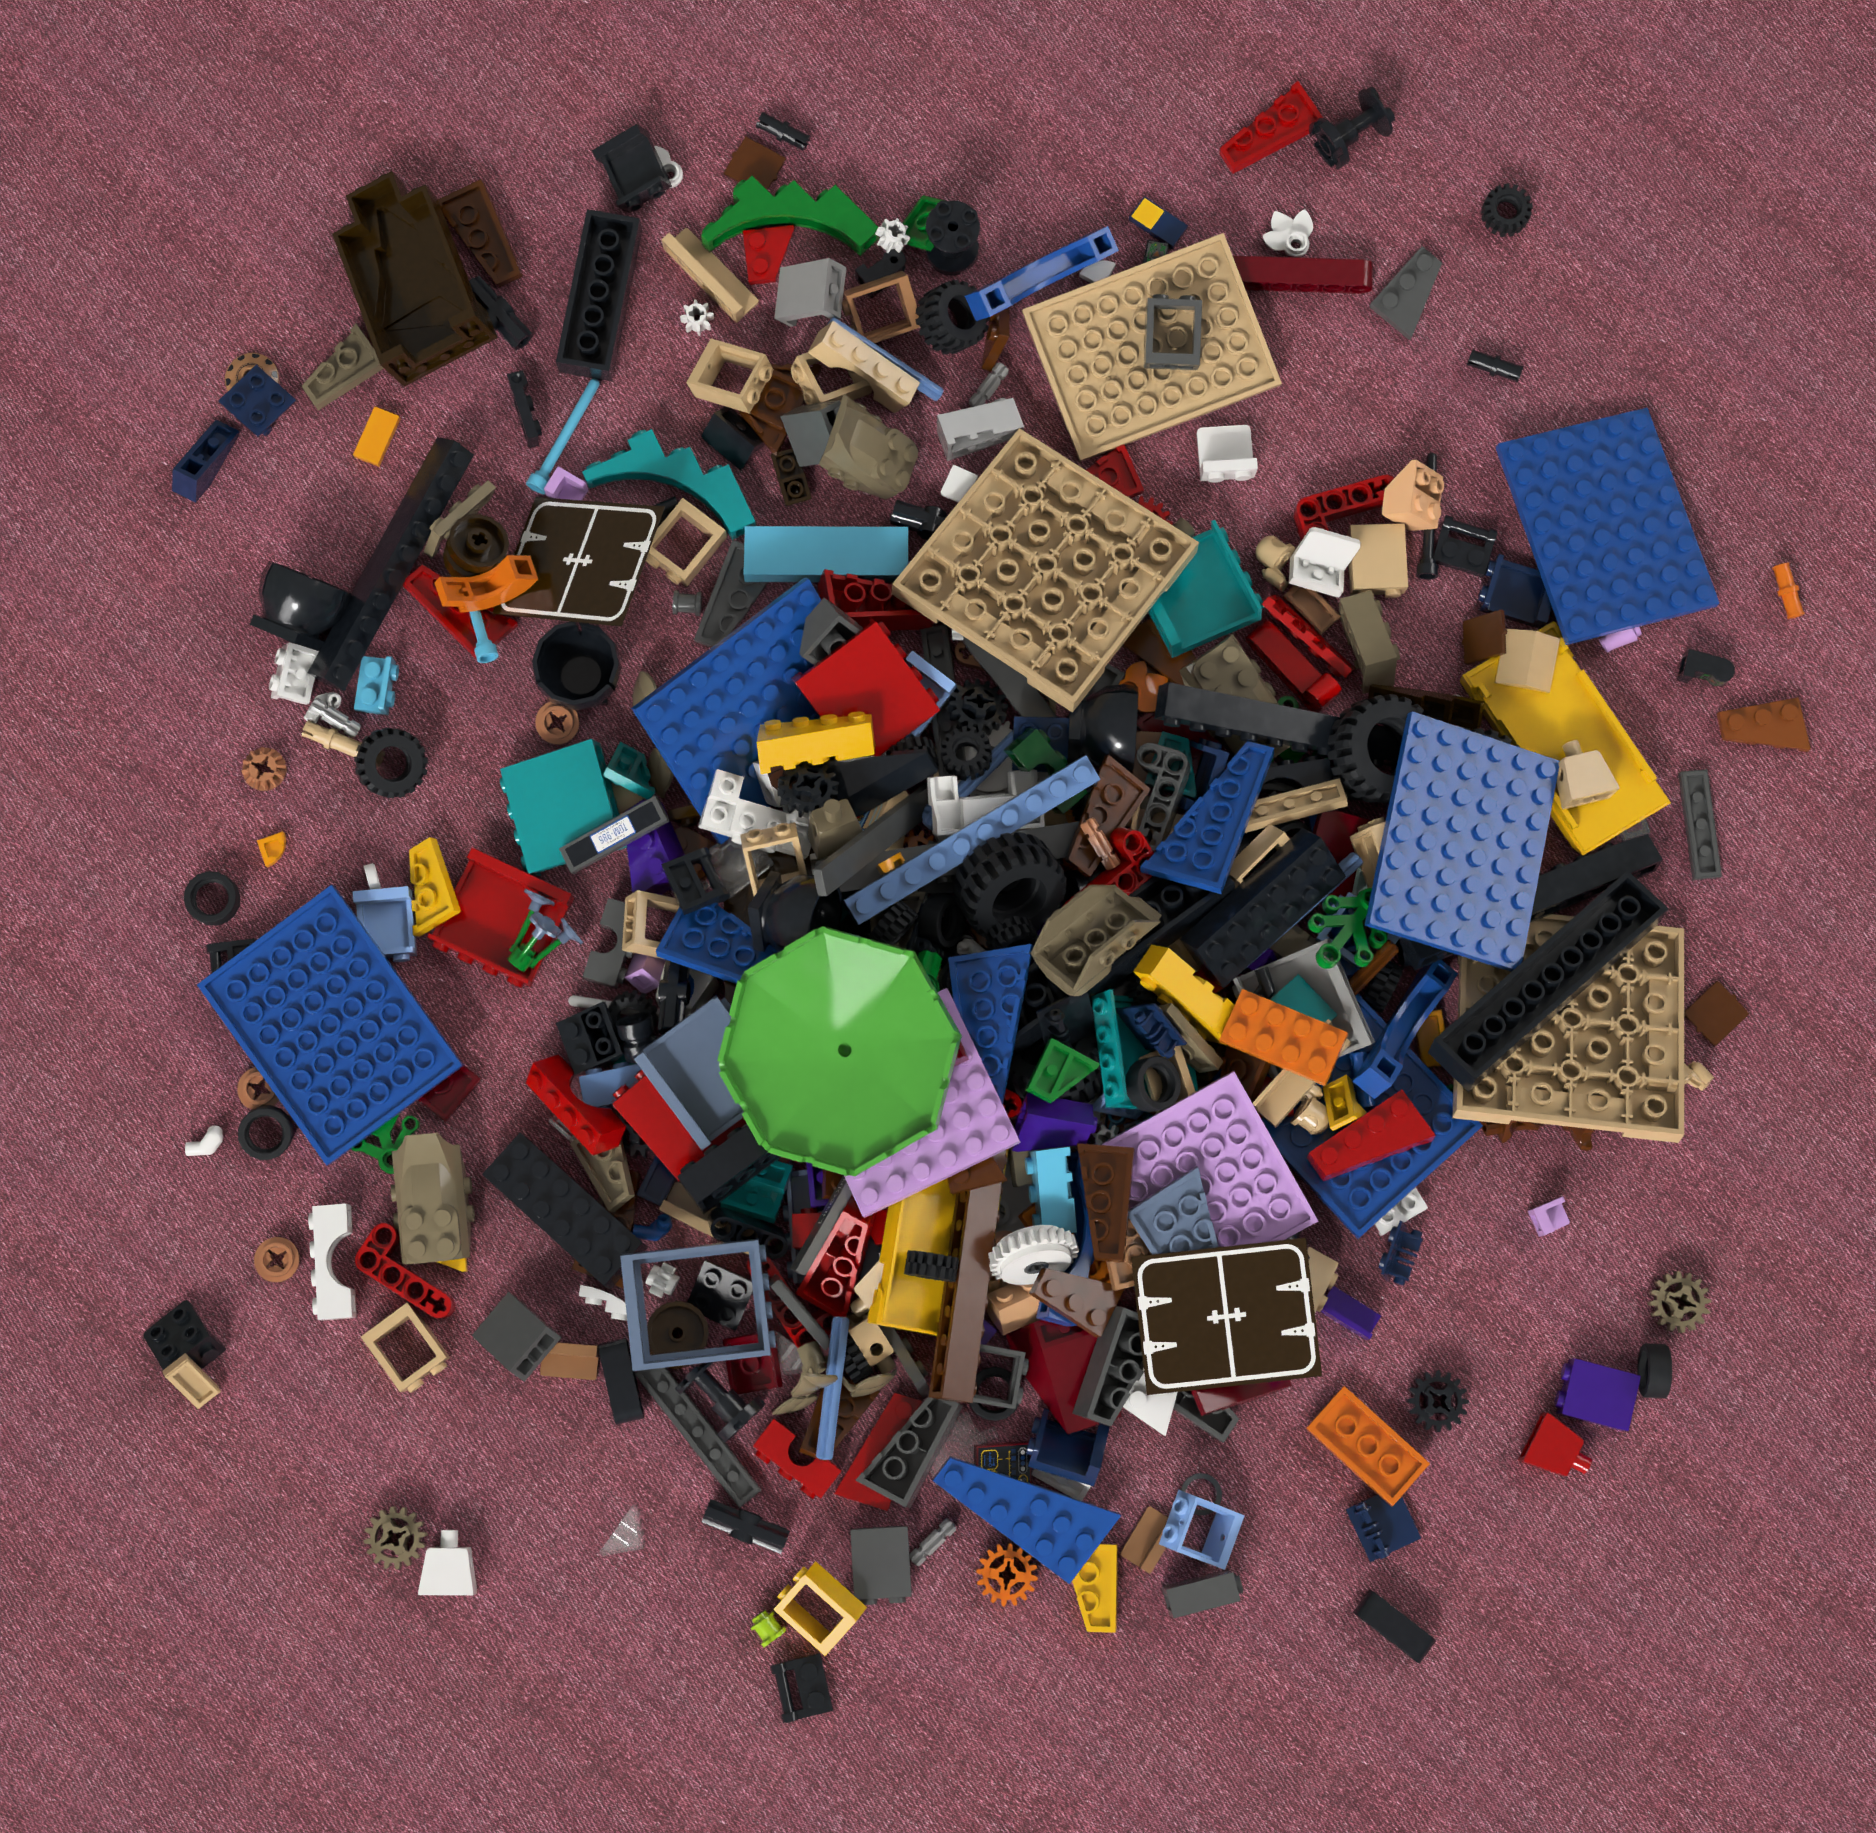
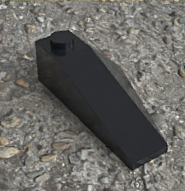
(876, 779)

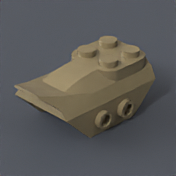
(868, 452)
(1230, 672)
(1089, 935)
(431, 1200)

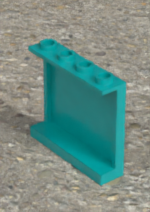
(1207, 597)
(557, 801)
(1118, 1048)

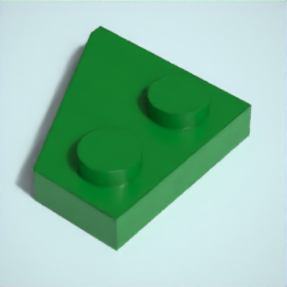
(1058, 1071)

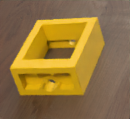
(833, 1593)

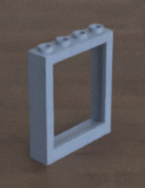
(636, 1309)

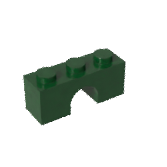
(1033, 749)

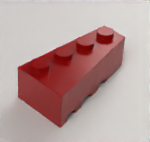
(870, 599)

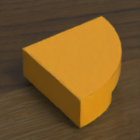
(272, 848)
(891, 863)

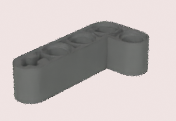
(1165, 778)

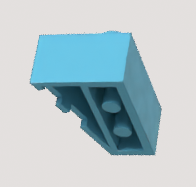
(1051, 1188)

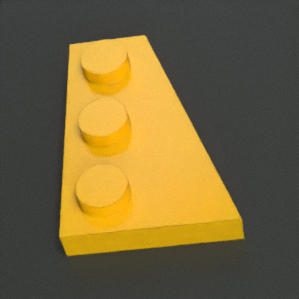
(433, 889)

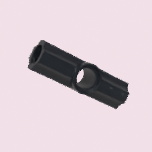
(501, 314)
(918, 519)
(673, 995)
(745, 1526)

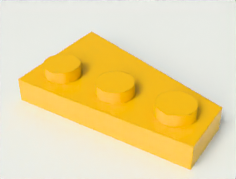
(1097, 1589)

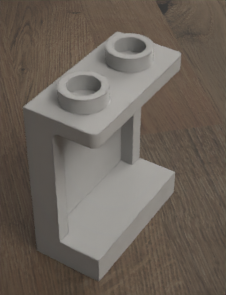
(810, 291)

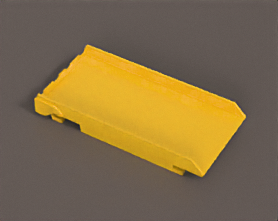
(1569, 713)
(914, 1224)

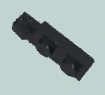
(524, 406)

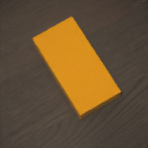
(376, 436)
(1430, 1029)

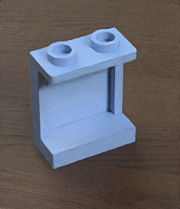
(932, 678)
(389, 920)

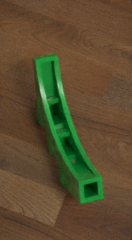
(757, 208)

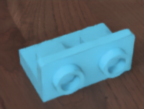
(375, 685)

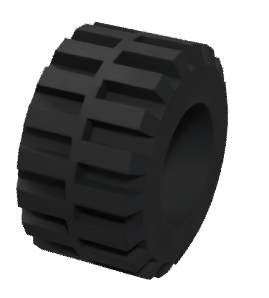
(937, 325)
(414, 767)

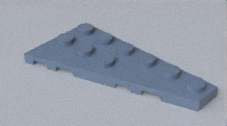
(1175, 1217)

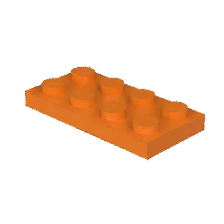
(1283, 1037)
(1368, 1446)

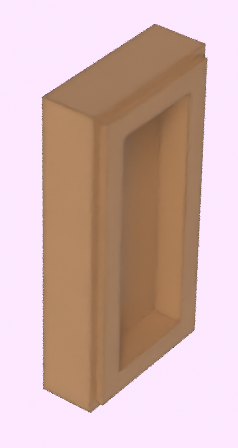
(1312, 608)

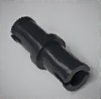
(783, 131)
(1495, 365)

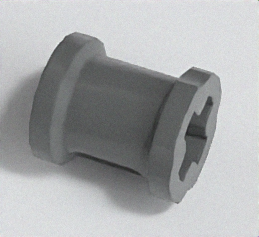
(687, 603)

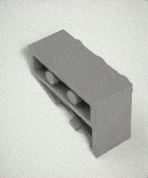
(978, 427)

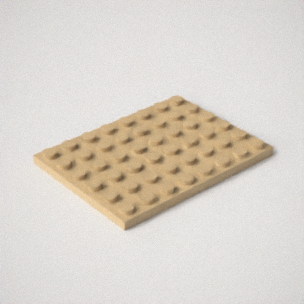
(1096, 348)

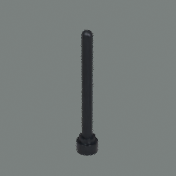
(1427, 568)

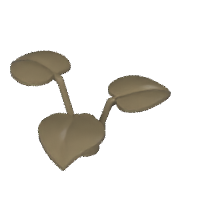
(660, 772)
(812, 1380)

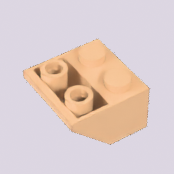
(1414, 497)
(1010, 1305)

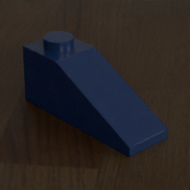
(203, 461)

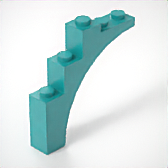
(681, 470)

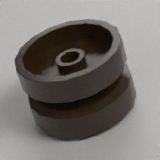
(475, 546)
(679, 1317)

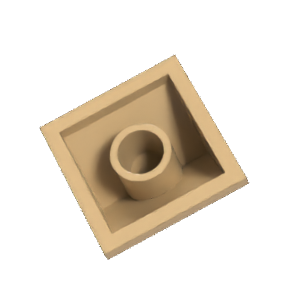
(1528, 660)

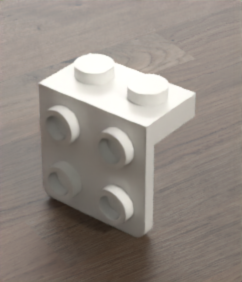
(1225, 453)
(1321, 561)

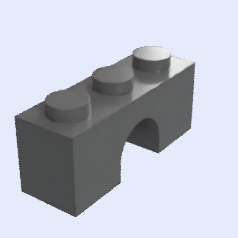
(608, 968)

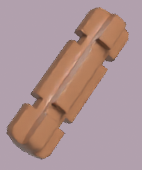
(1100, 843)

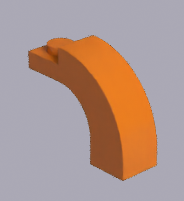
(499, 585)

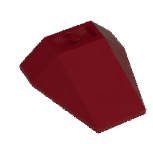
(1056, 1367)

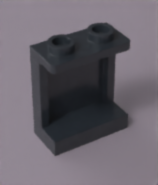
(633, 168)

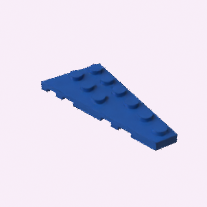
(1211, 830)
(711, 943)
(990, 997)
(1040, 1521)

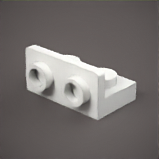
(291, 677)

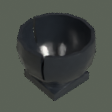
(298, 605)
(576, 665)
(1105, 726)
(790, 910)

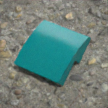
(1302, 998)
(762, 1194)

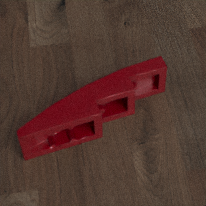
(1225, 1397)

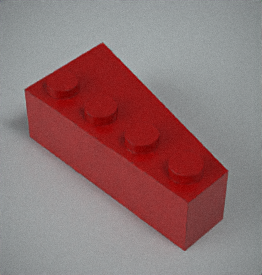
(1380, 1133)
(839, 1263)

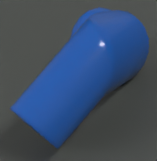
(655, 1230)

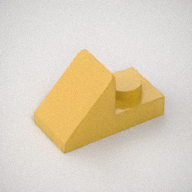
(1341, 1102)

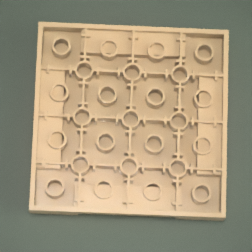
(1045, 568)
(1604, 1058)

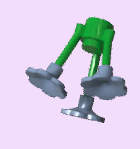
(523, 955)

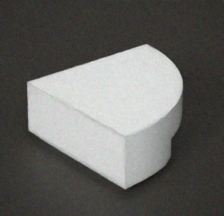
(1097, 271)

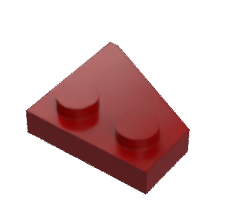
(765, 252)

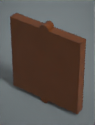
(754, 161)
(1484, 637)
(1716, 1013)

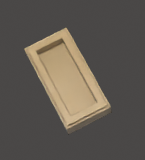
(191, 1381)

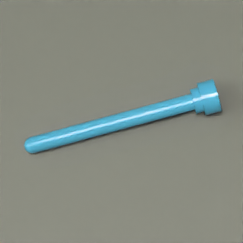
(540, 478)
(485, 649)

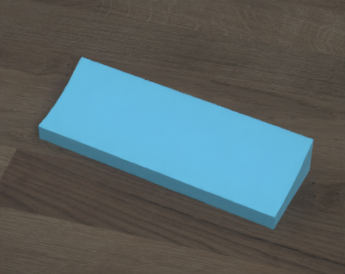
(805, 551)

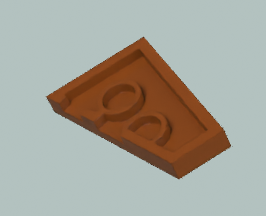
(1770, 724)

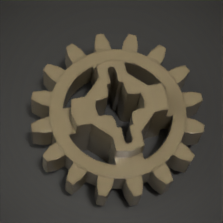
(1674, 1312)
(401, 1549)

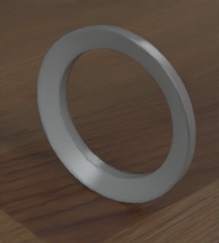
(1217, 1486)

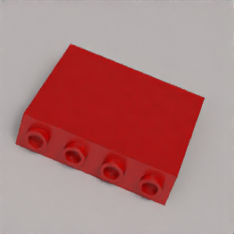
(873, 679)
(493, 915)
(659, 1126)

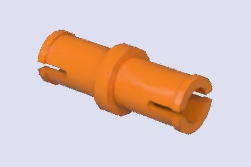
(1788, 590)

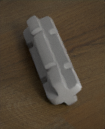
(989, 385)
(334, 717)
(932, 1542)

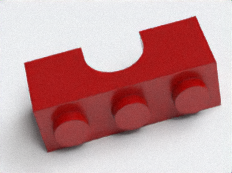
(775, 1445)

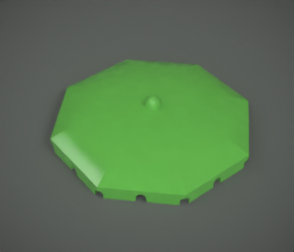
(838, 1051)

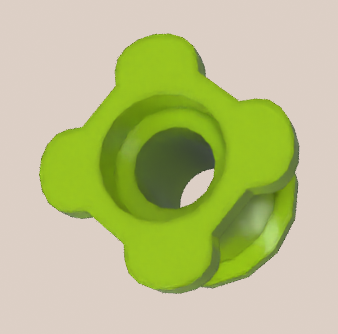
(767, 1627)

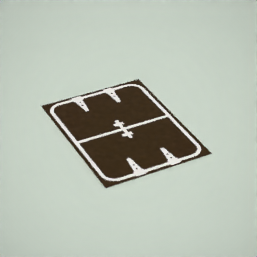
(584, 559)
(1226, 1316)

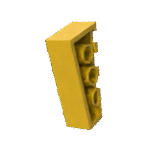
(814, 740)
(1174, 983)

